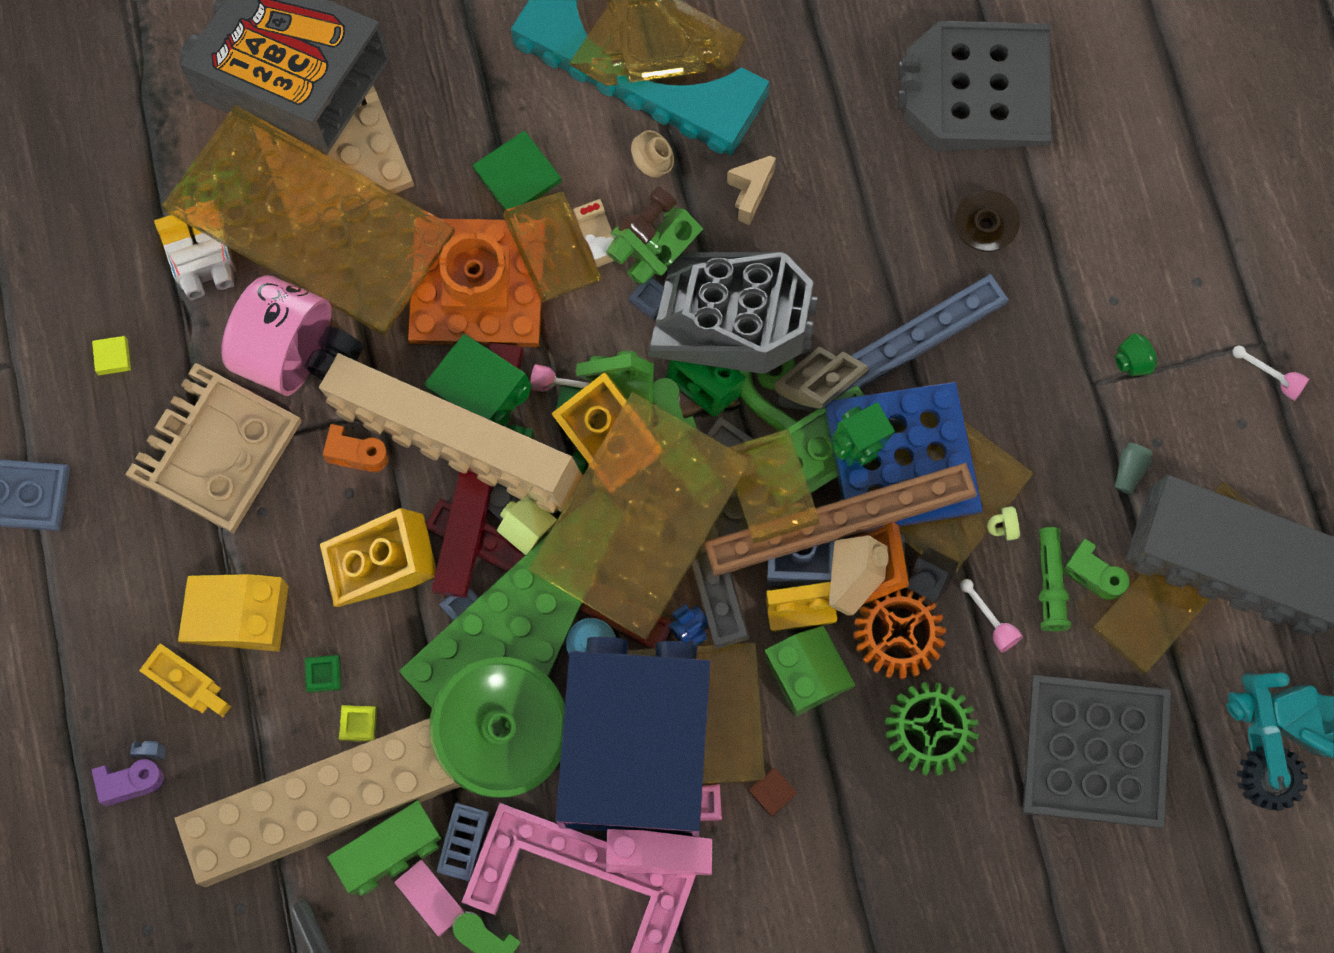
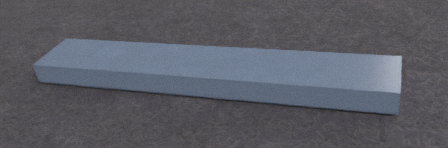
(929, 329)

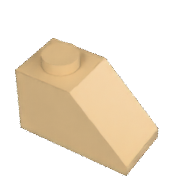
(856, 572)

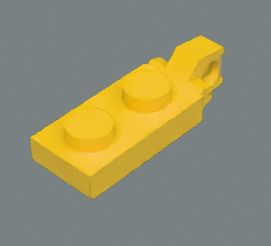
(184, 681)

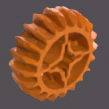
(909, 645)

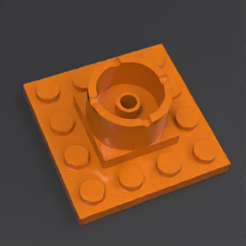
(477, 291)

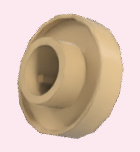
(652, 154)

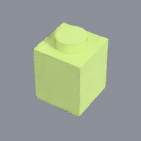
(525, 524)

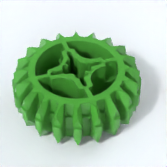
(946, 731)

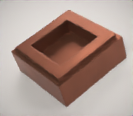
(773, 792)

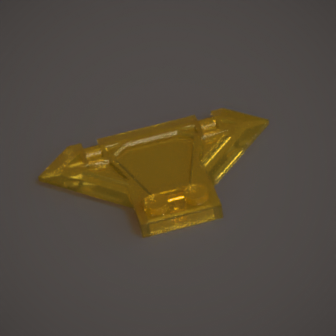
(654, 42)

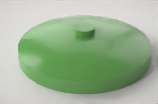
(498, 727)

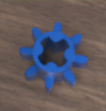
(689, 625)

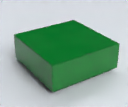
(323, 674)

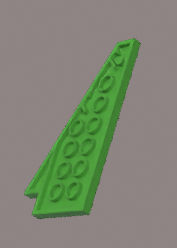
(512, 619)

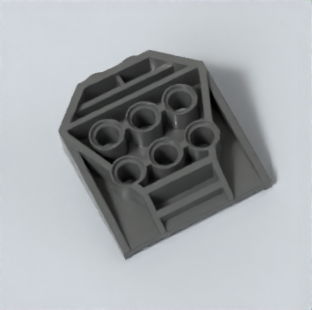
(931, 98)
(734, 311)

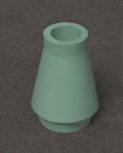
(1132, 467)

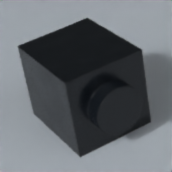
(932, 574)

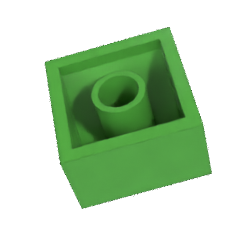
(808, 669)

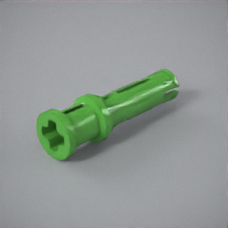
(1053, 594)

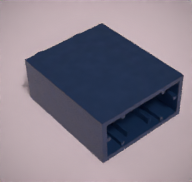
(633, 739)

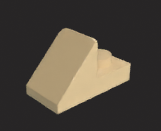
(753, 182)

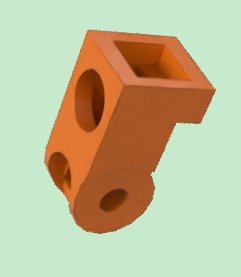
(354, 453)

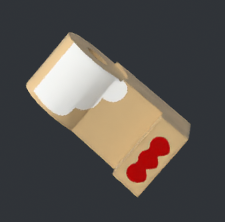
(595, 230)

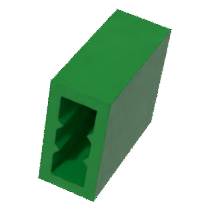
(479, 381)

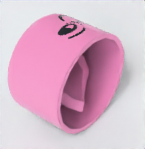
(274, 333)

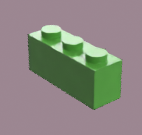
(385, 849)

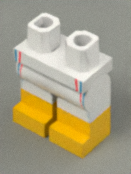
(194, 262)

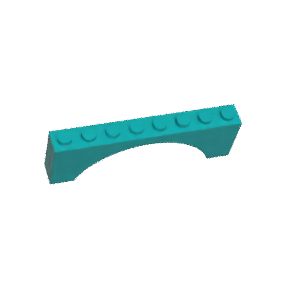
(708, 111)

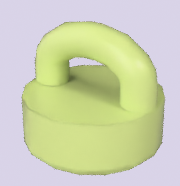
(1009, 521)

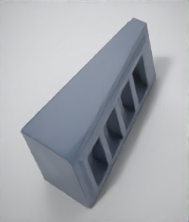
(475, 845)

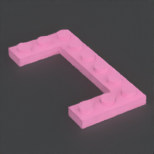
(520, 830)

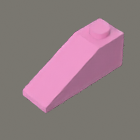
(657, 853)

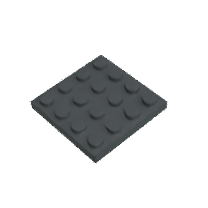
(1097, 751)

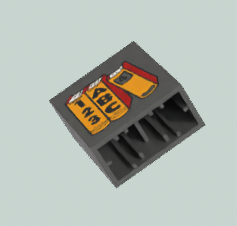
(287, 64)

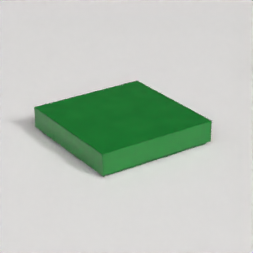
(517, 172)

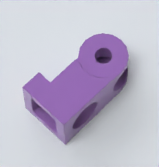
(123, 785)

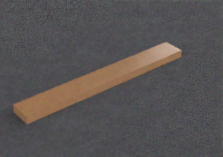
(847, 518)

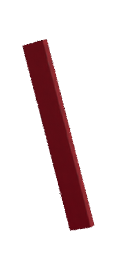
(467, 516)
(504, 555)

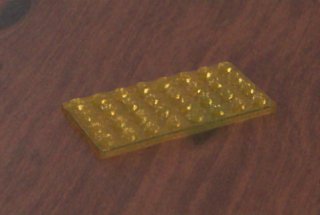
(309, 219)

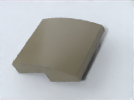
(820, 378)

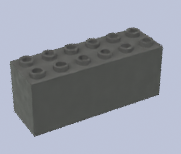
(1236, 554)

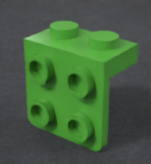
(625, 369)

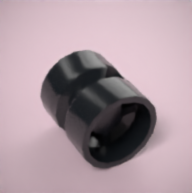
(331, 343)

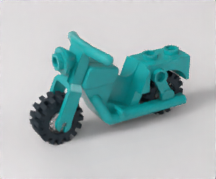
(1272, 773)

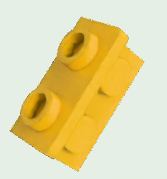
(799, 607)

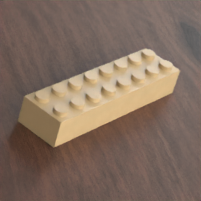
(451, 434)
(312, 804)

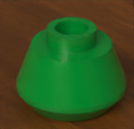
(1136, 356)

